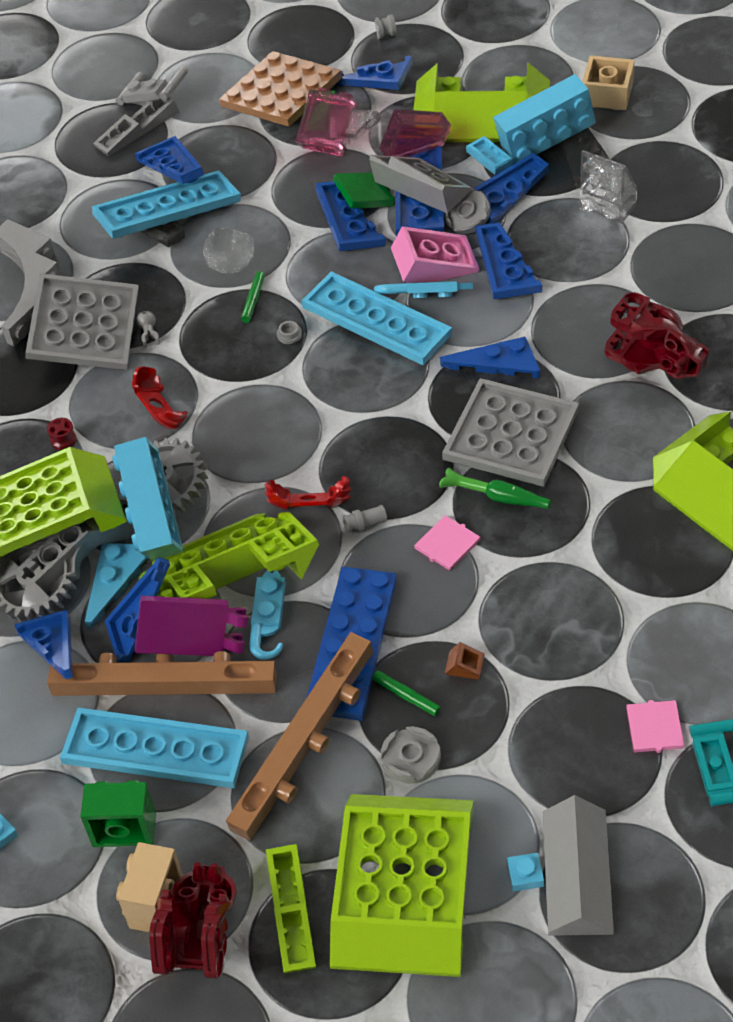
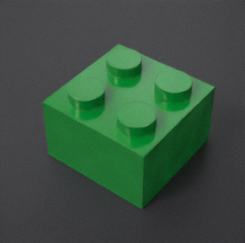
(118, 813)

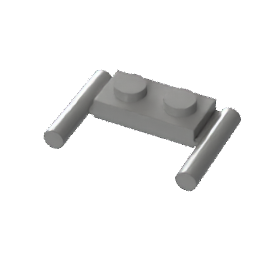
(149, 90)

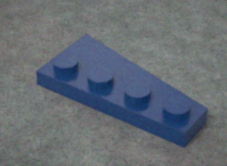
(171, 160)
(512, 184)
(347, 225)
(504, 264)

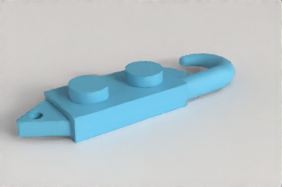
(421, 290)
(267, 613)

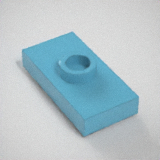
(489, 155)

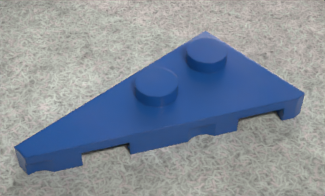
(380, 75)
(496, 358)
(124, 618)
(50, 639)

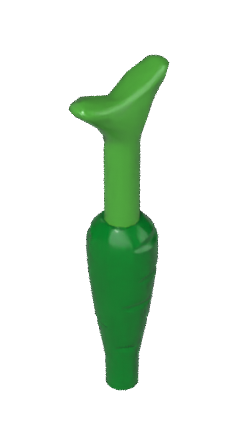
(496, 490)

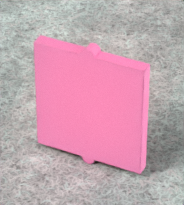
(447, 542)
(655, 726)

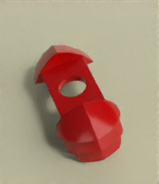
(148, 388)
(281, 497)

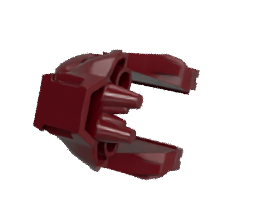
(653, 339)
(192, 922)

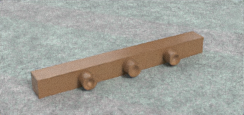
(165, 677)
(301, 736)

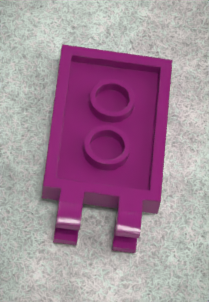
(188, 626)

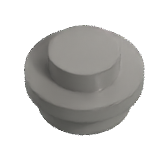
(289, 332)

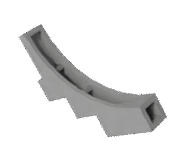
(34, 256)

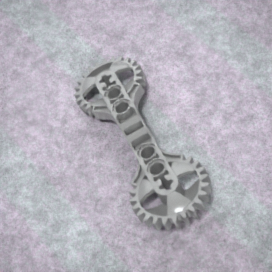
(56, 559)

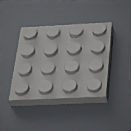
(82, 321)
(511, 432)

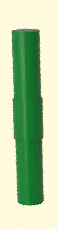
(252, 297)
(406, 693)

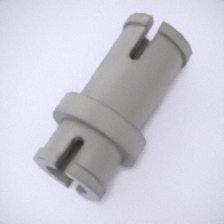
(360, 519)

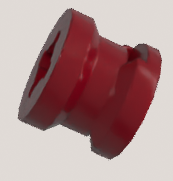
(61, 433)

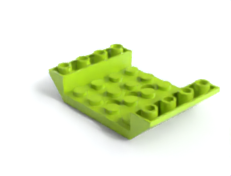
(64, 493)
(401, 919)

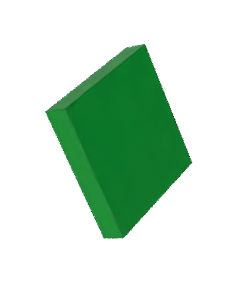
(362, 190)

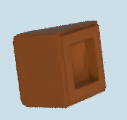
(464, 662)

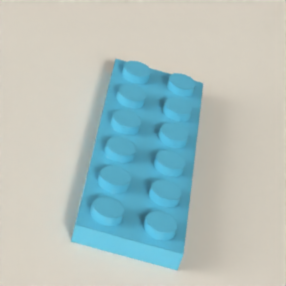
(165, 204)
(377, 318)
(155, 747)

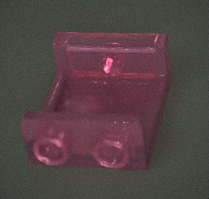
(325, 121)

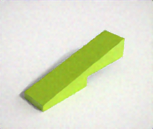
(290, 909)

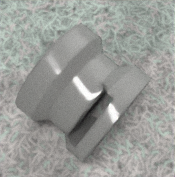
(385, 26)

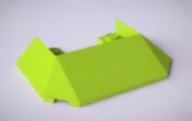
(473, 111)
(696, 475)
(237, 553)

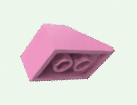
(432, 255)

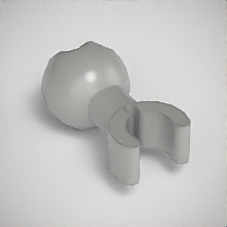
(146, 321)

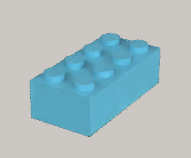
(545, 119)
(147, 498)

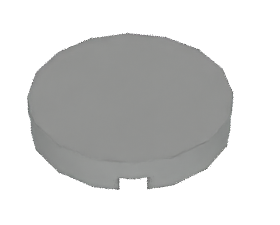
(468, 213)
(411, 755)

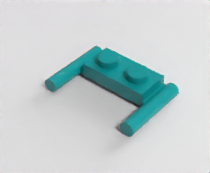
(714, 760)

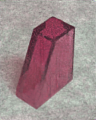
(414, 132)

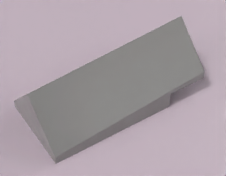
(419, 181)
(577, 869)

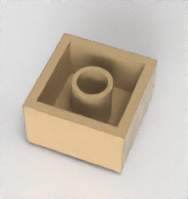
(609, 81)
(148, 874)

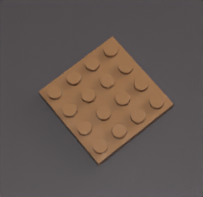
(279, 88)

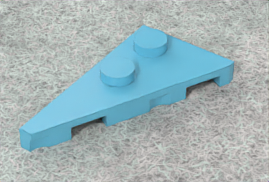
(114, 571)

